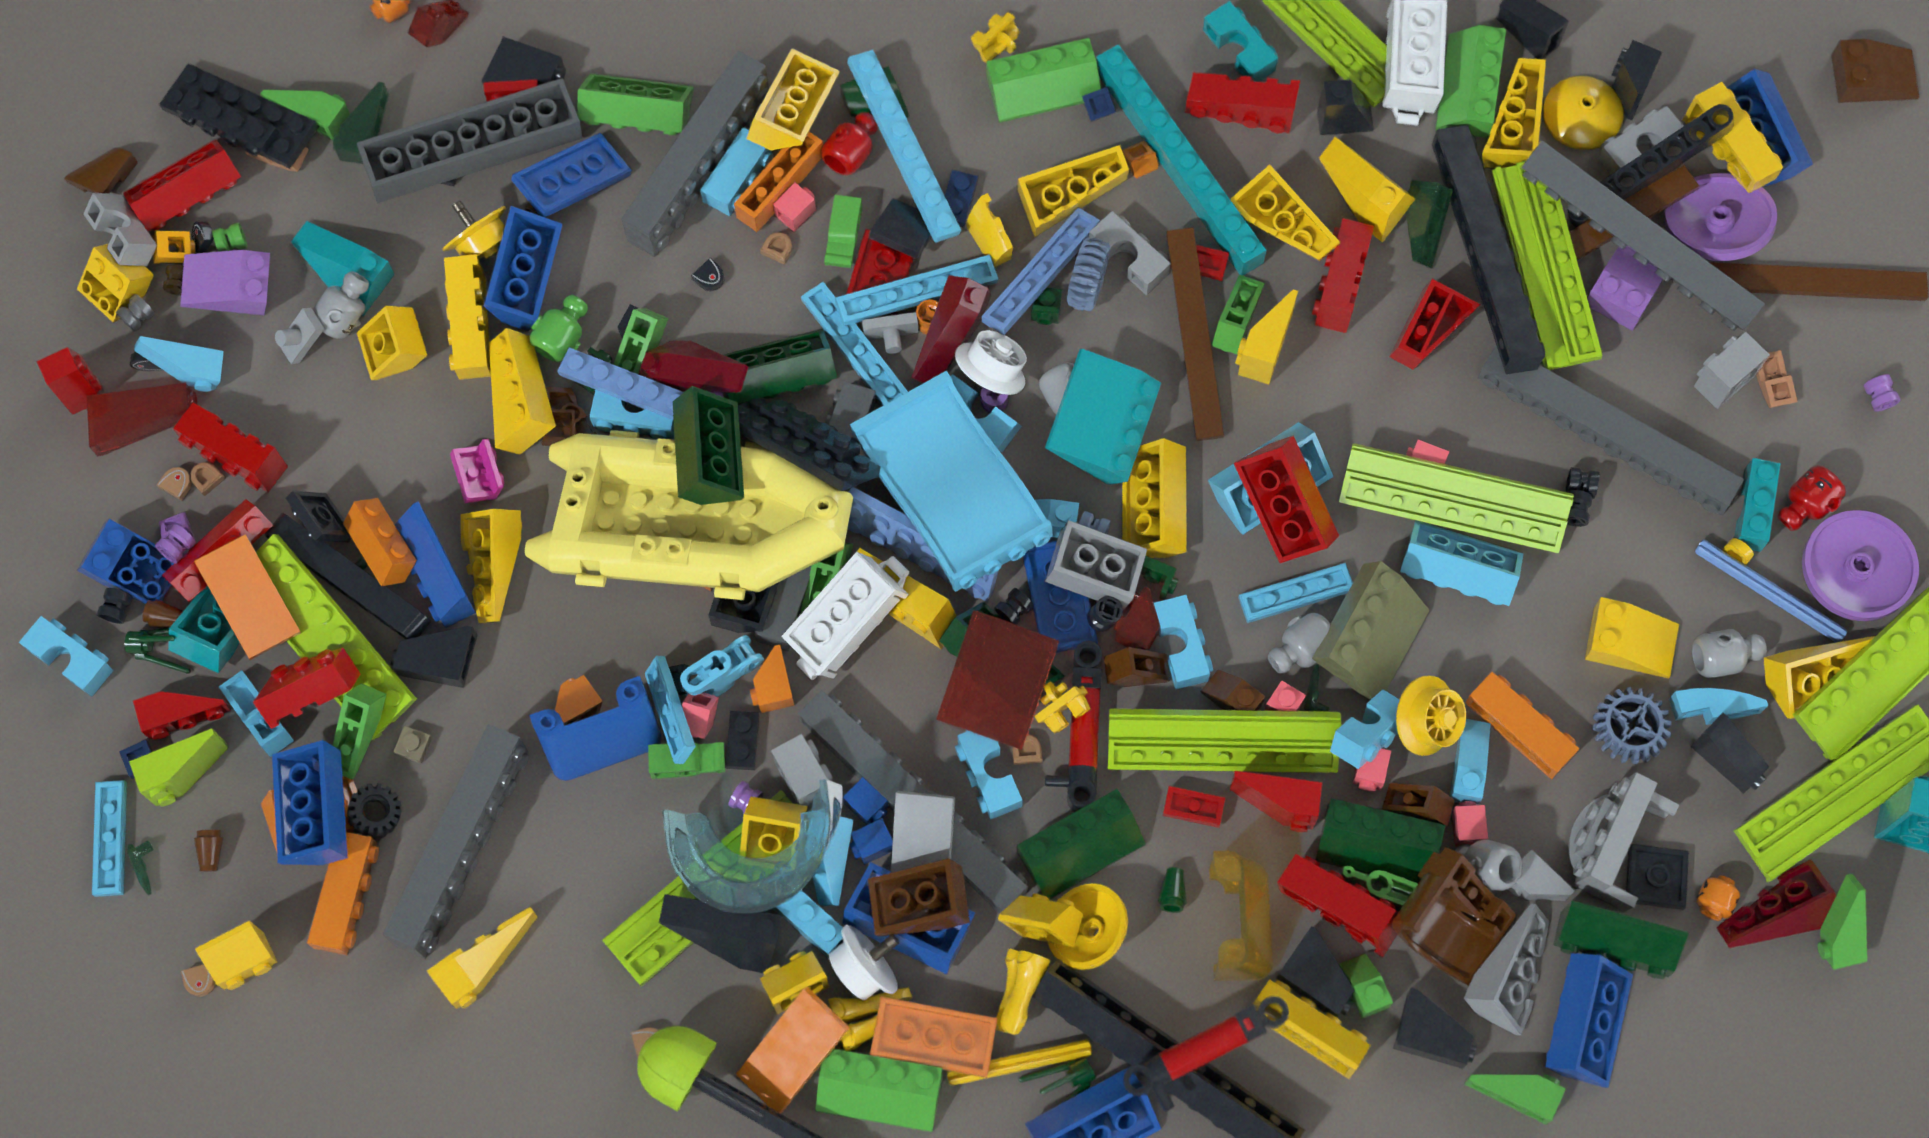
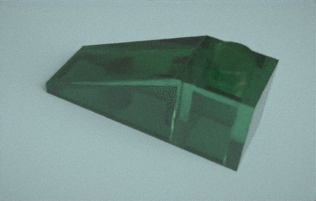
(361, 124)
(1426, 219)

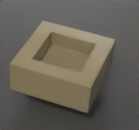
(412, 744)

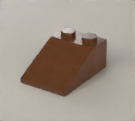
(1873, 71)
(919, 899)

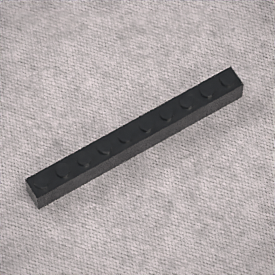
(1488, 251)
(1137, 1039)

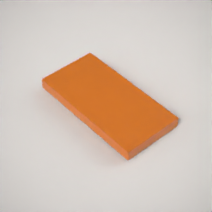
(247, 597)
(934, 1036)
(792, 1050)

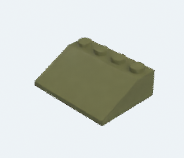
(1372, 630)

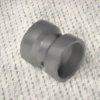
(136, 311)

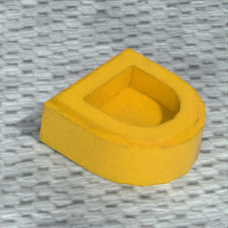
(1739, 550)

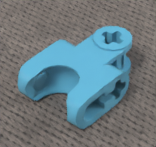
(721, 669)

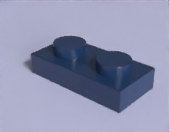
(960, 194)

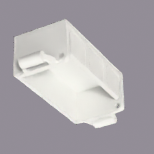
(1415, 57)
(845, 614)

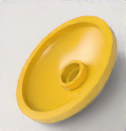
(1582, 125)
(1102, 911)

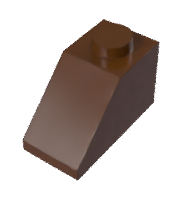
(1136, 667)
(1232, 692)
(1419, 802)

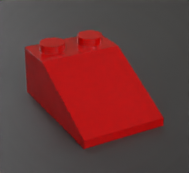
(1284, 799)

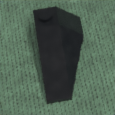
(738, 938)

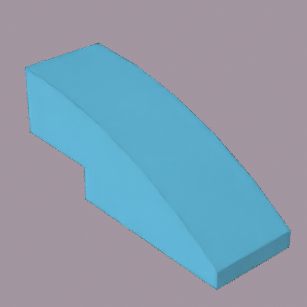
(241, 694)
(1712, 702)

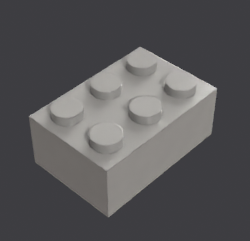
(1095, 564)

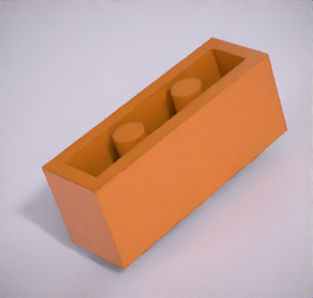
(379, 541)

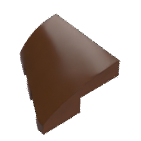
(103, 172)
(568, 416)

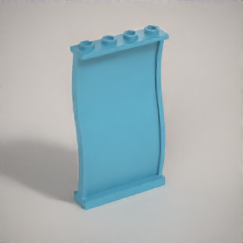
(952, 481)

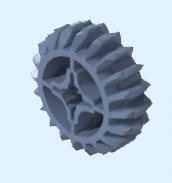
(1088, 274)
(1642, 731)

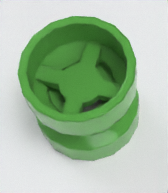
(235, 236)

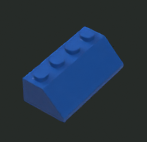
(1761, 100)
(522, 268)
(434, 568)
(309, 805)
(932, 948)
(1589, 1019)
(1099, 1113)

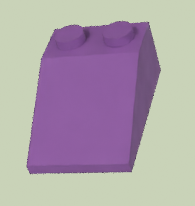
(226, 281)
(1624, 288)

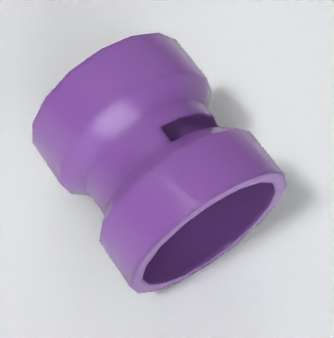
(1882, 393)
(175, 544)

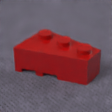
(1431, 322)
(69, 378)
(304, 683)

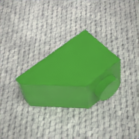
(1370, 990)

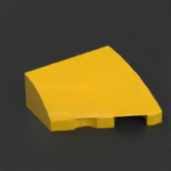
(989, 232)

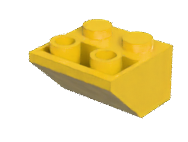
(111, 284)

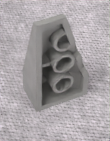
(1505, 979)

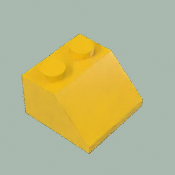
(391, 342)
(769, 827)
(1043, 919)
(237, 955)
(786, 982)

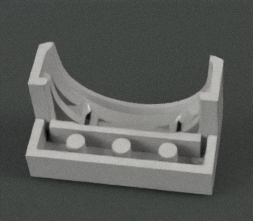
(1624, 810)

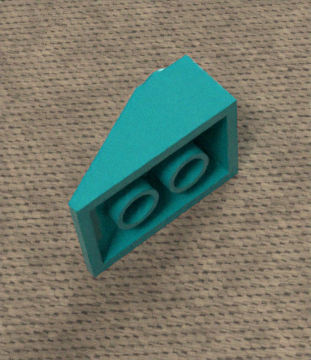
(203, 633)

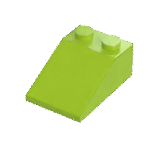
(176, 768)

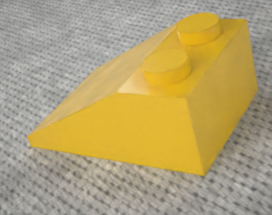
(1262, 348)
(1631, 638)

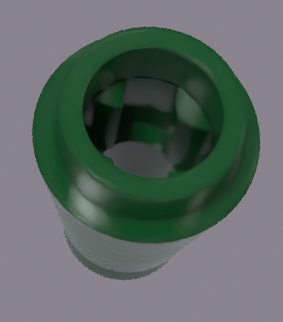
(1173, 893)

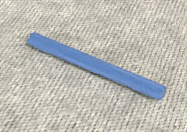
(1771, 591)

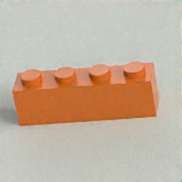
(784, 170)
(1522, 725)
(342, 896)

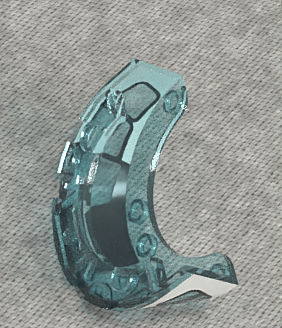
(746, 883)

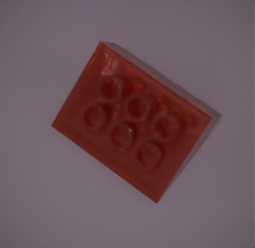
(997, 680)

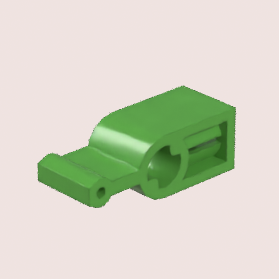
(843, 231)
(703, 759)
(1395, 888)

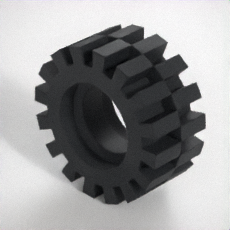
(377, 794)

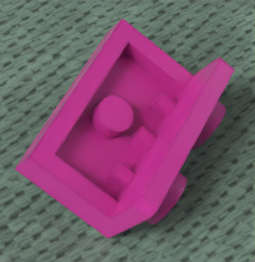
(477, 472)

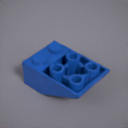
(126, 563)

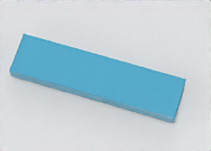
(1295, 593)
(669, 710)
(109, 838)

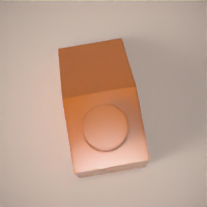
(772, 684)
(577, 700)

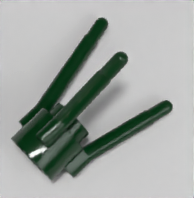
(143, 641)
(1078, 1074)

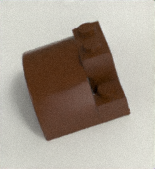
(1434, 922)

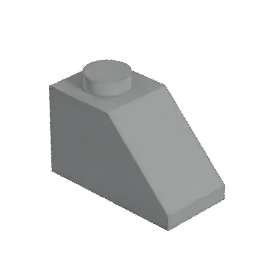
(1540, 881)

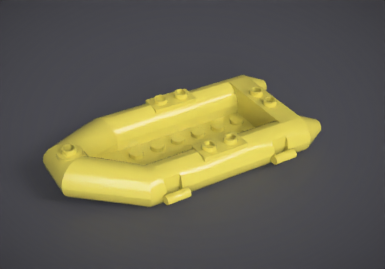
(627, 523)

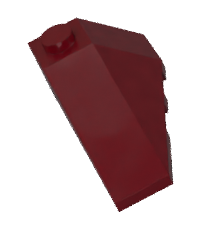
(952, 325)
(691, 364)
(1787, 909)

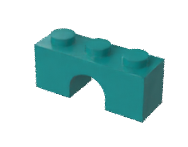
(1230, 26)
(1757, 512)

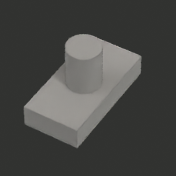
(891, 329)
(299, 336)

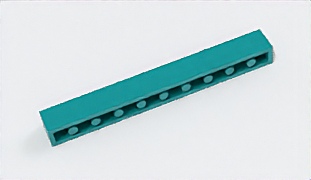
(1180, 160)

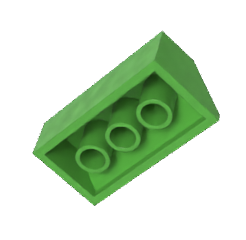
(1042, 79)
(1471, 79)
(634, 103)
(879, 1090)

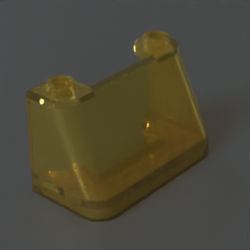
(1251, 954)

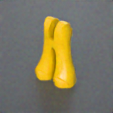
(1023, 977)
(855, 1008)

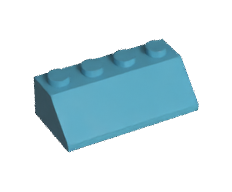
(1232, 494)
(1462, 563)

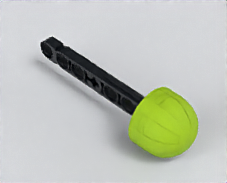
(675, 1063)

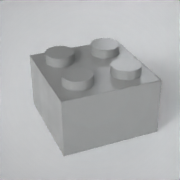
(1730, 369)
(800, 769)

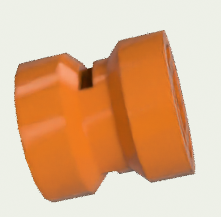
(924, 312)

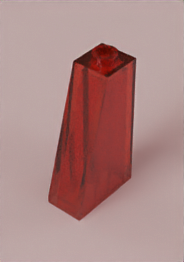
(134, 414)

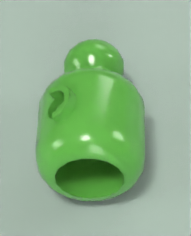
(559, 329)

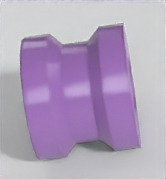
(989, 402)
(742, 795)

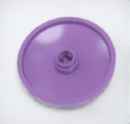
(1722, 219)
(1860, 565)

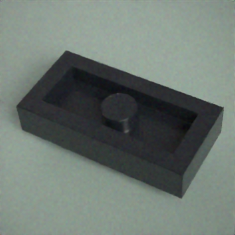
(742, 740)

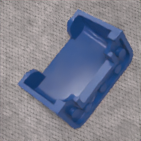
(600, 738)

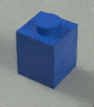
(866, 802)
(871, 842)

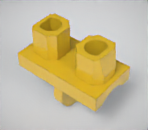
(998, 38)
(1072, 699)

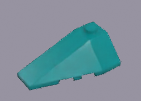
(336, 256)

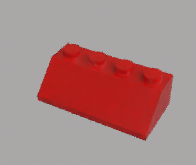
(182, 185)
(1286, 500)

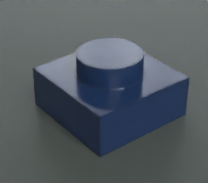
(1098, 104)
(134, 752)

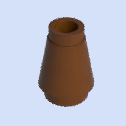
(160, 614)
(208, 849)

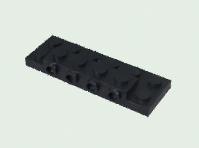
(238, 116)
(806, 442)

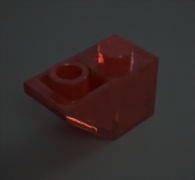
(436, 22)
(1141, 624)

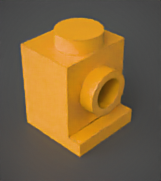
(178, 239)

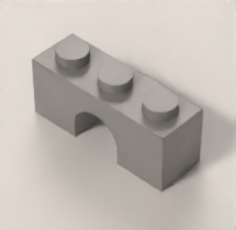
(1651, 131)
(130, 240)
(1150, 265)

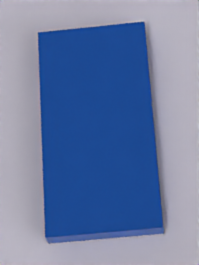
(571, 175)
(1056, 610)

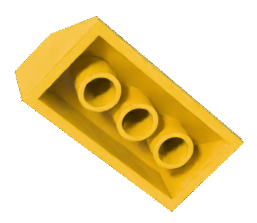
(792, 102)
(1156, 500)
(1314, 1031)

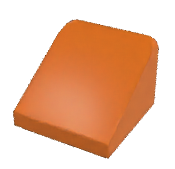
(1140, 159)

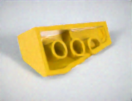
(1366, 189)
(1280, 212)
(492, 548)
(1801, 672)
(468, 972)

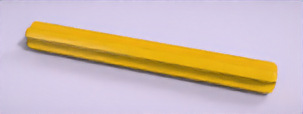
(1028, 1061)

